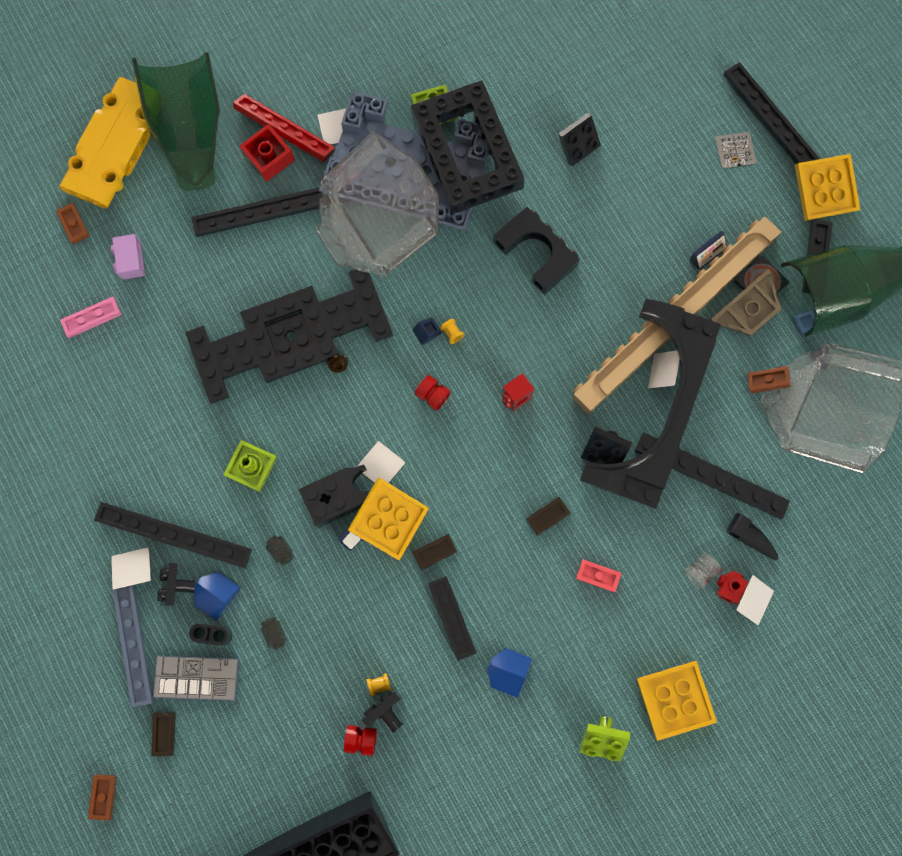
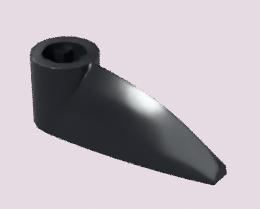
(747, 533)

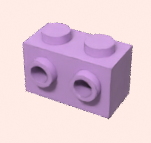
(128, 256)

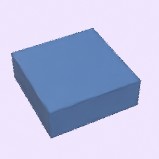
(804, 321)

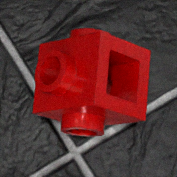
(725, 589)

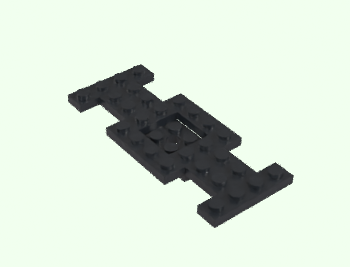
(267, 344)

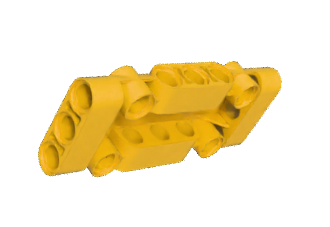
(108, 147)

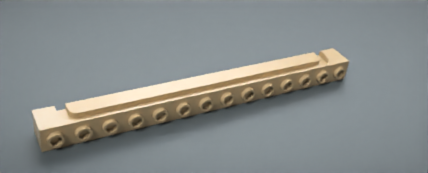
(693, 299)

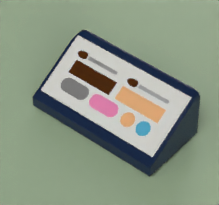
(709, 250)

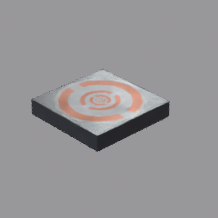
(758, 269)

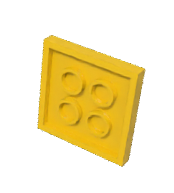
(827, 187)
(388, 519)
(676, 700)

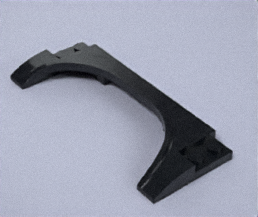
(647, 475)

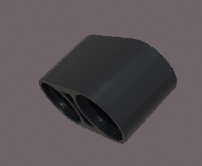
(210, 634)

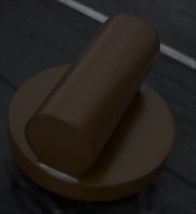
(338, 363)

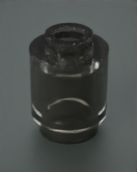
(279, 550)
(273, 633)

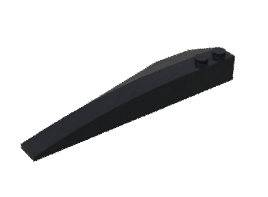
(347, 830)

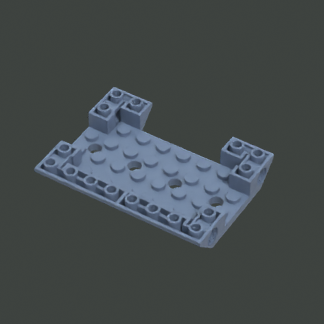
(368, 113)

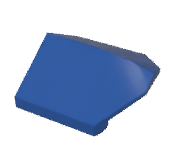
(214, 594)
(508, 671)

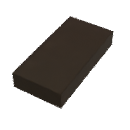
(548, 516)
(435, 552)
(163, 734)

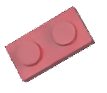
(598, 576)

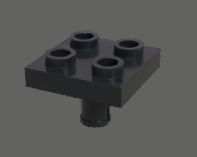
(579, 139)
(605, 447)
(171, 585)
(384, 711)

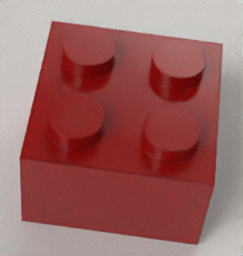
(267, 153)

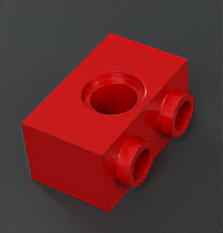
(517, 392)

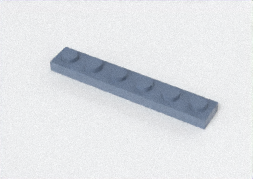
(133, 646)

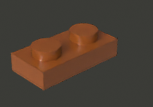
(73, 223)
(769, 379)
(102, 797)

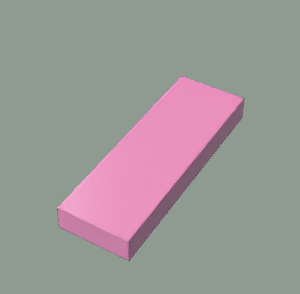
(90, 317)

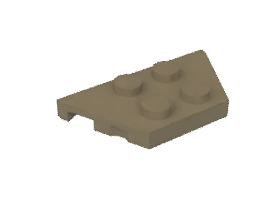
(751, 307)

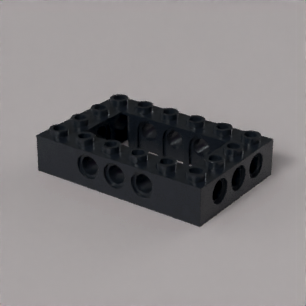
(483, 188)

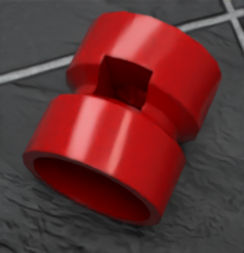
(432, 392)
(360, 740)

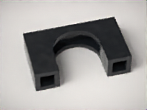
(529, 226)

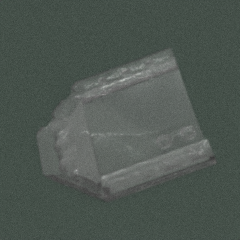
(377, 207)
(837, 406)

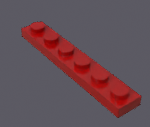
(284, 127)

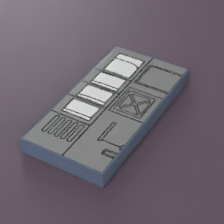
(196, 678)

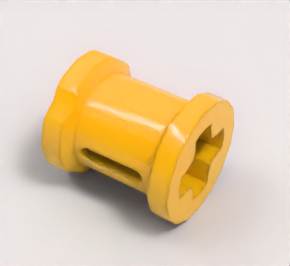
(452, 331)
(378, 684)

